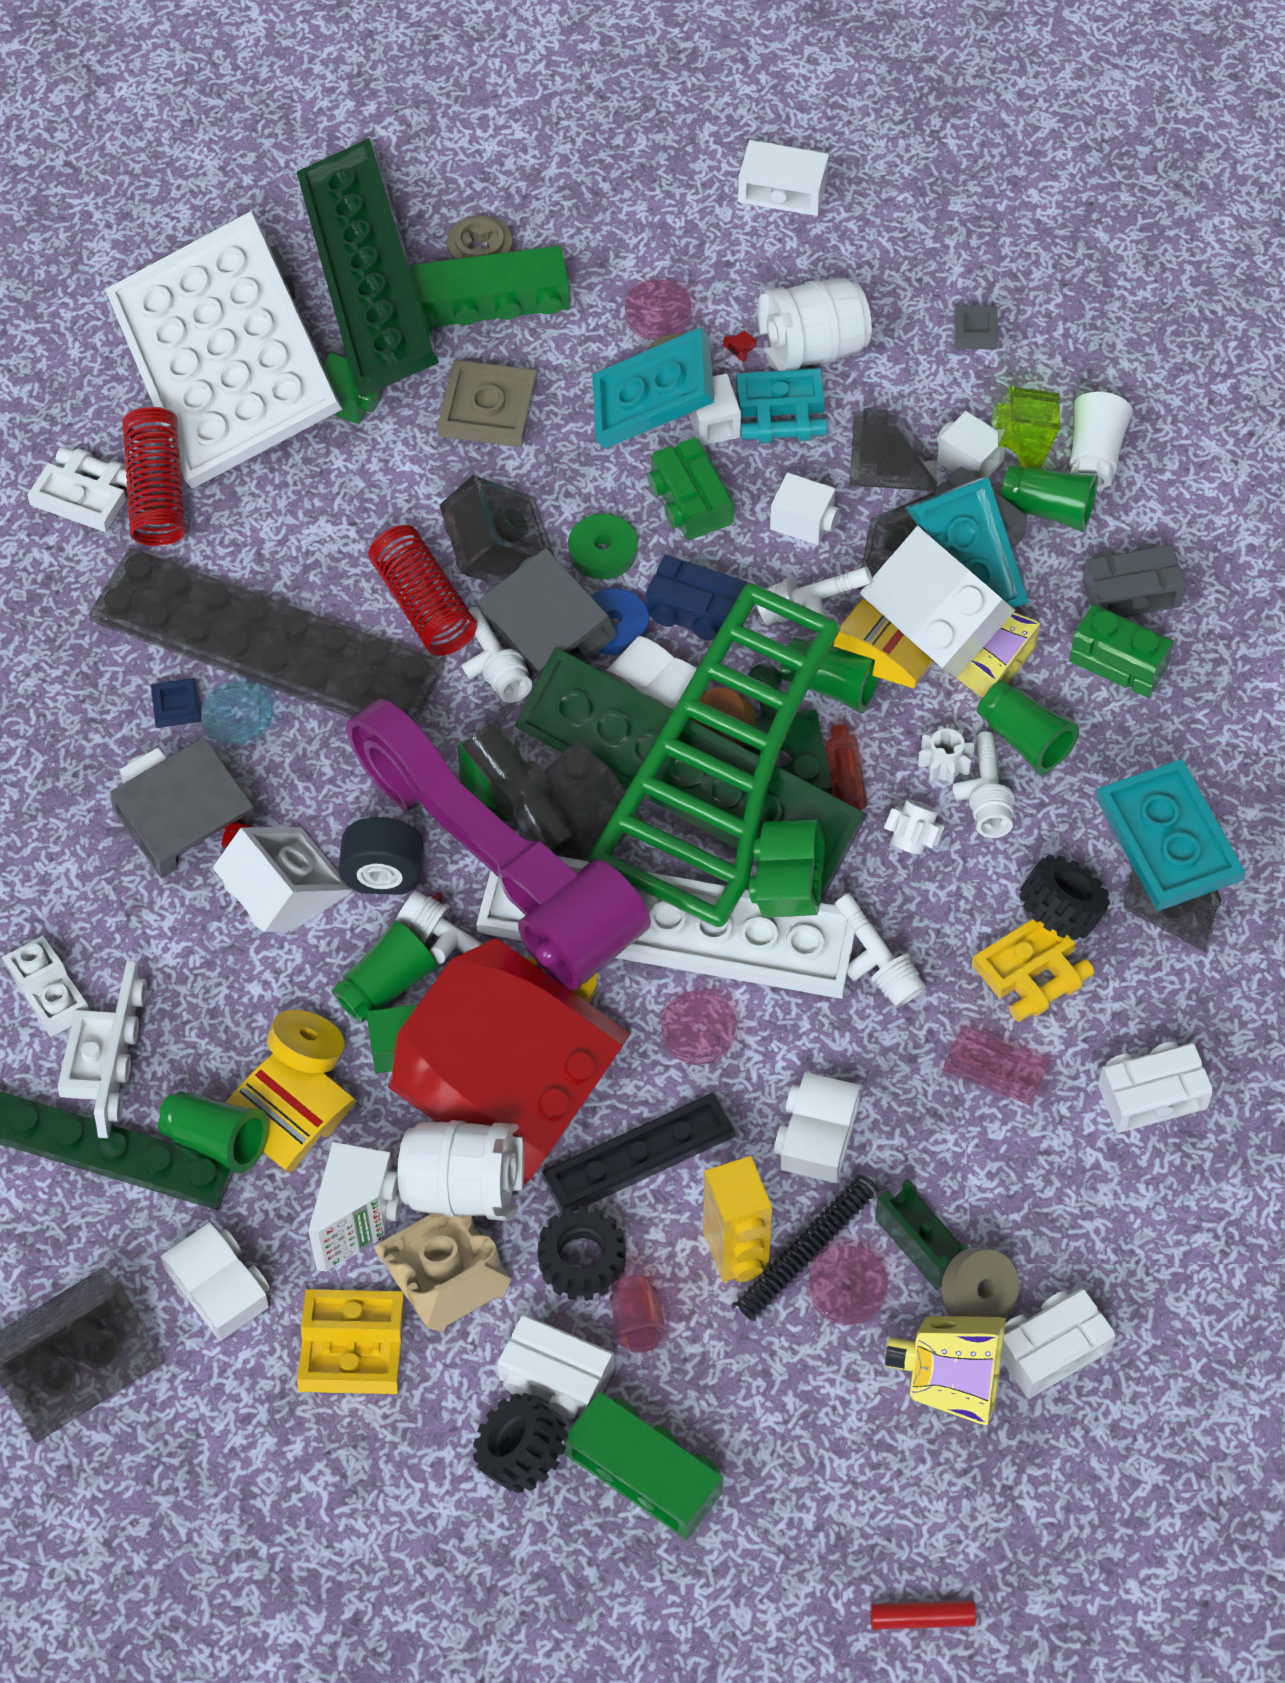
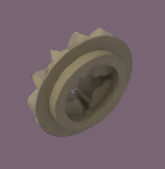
(479, 229)

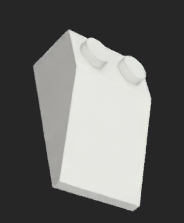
(937, 602)

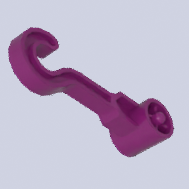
(570, 918)

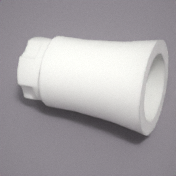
(1099, 434)

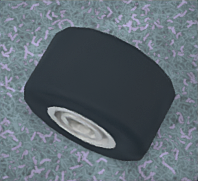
(381, 856)

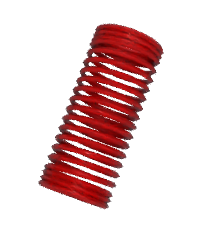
(153, 515)
(436, 622)

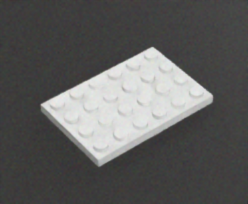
(223, 348)

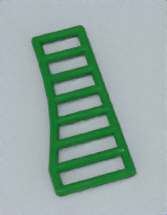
(755, 785)

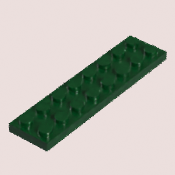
(366, 268)
(620, 728)

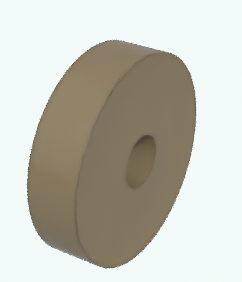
(965, 1274)

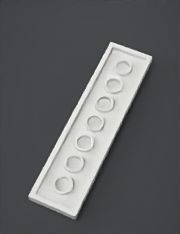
(779, 952)

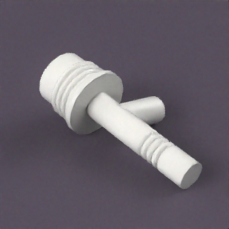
(812, 594)
(499, 667)
(988, 799)
(426, 917)
(897, 976)

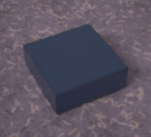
(175, 703)

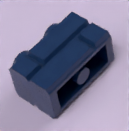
(691, 596)

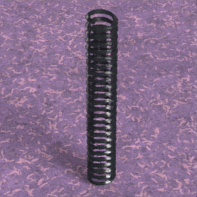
(809, 1248)

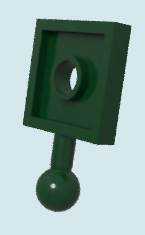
(804, 737)

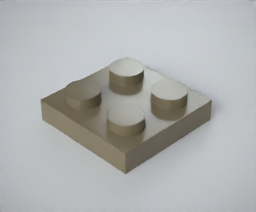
(487, 403)

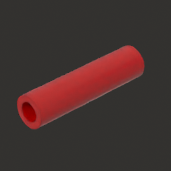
(922, 1615)

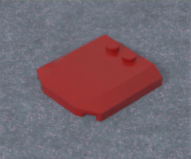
(503, 1048)

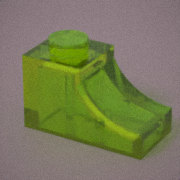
(1027, 423)

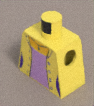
(1002, 654)
(953, 1364)

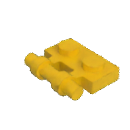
(1022, 956)

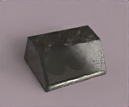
(73, 1354)

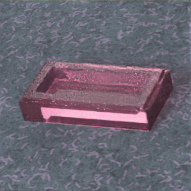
(996, 1066)

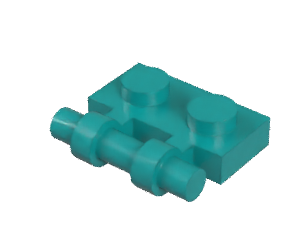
(781, 394)

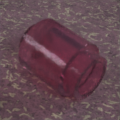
(637, 1313)

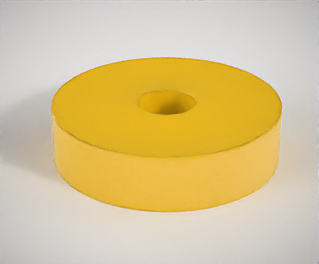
(305, 1041)

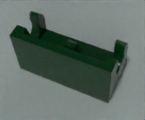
(918, 1232)

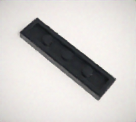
(639, 1153)

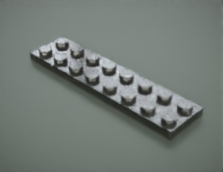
(262, 638)

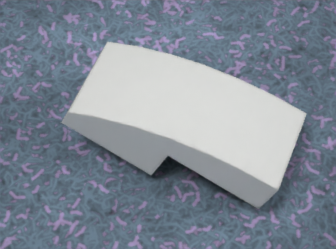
(45, 985)

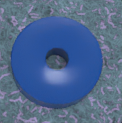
(630, 611)

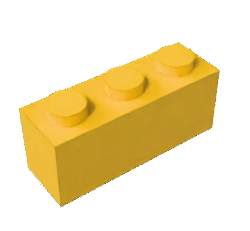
(737, 1220)

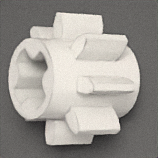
(946, 754)
(914, 826)

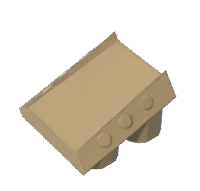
(444, 1268)

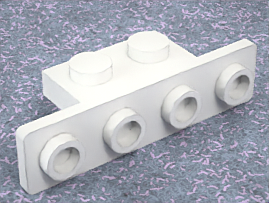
(98, 1054)

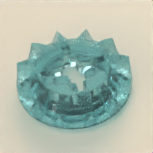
(218, 708)

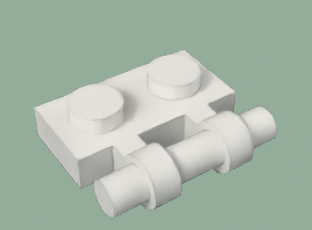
(78, 497)

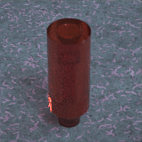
(846, 767)

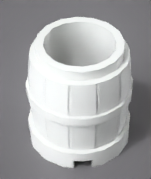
(814, 322)
(461, 1169)

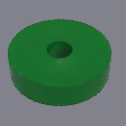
(602, 562)

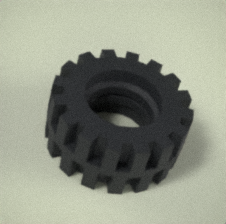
(1064, 897)
(581, 1280)
(520, 1442)

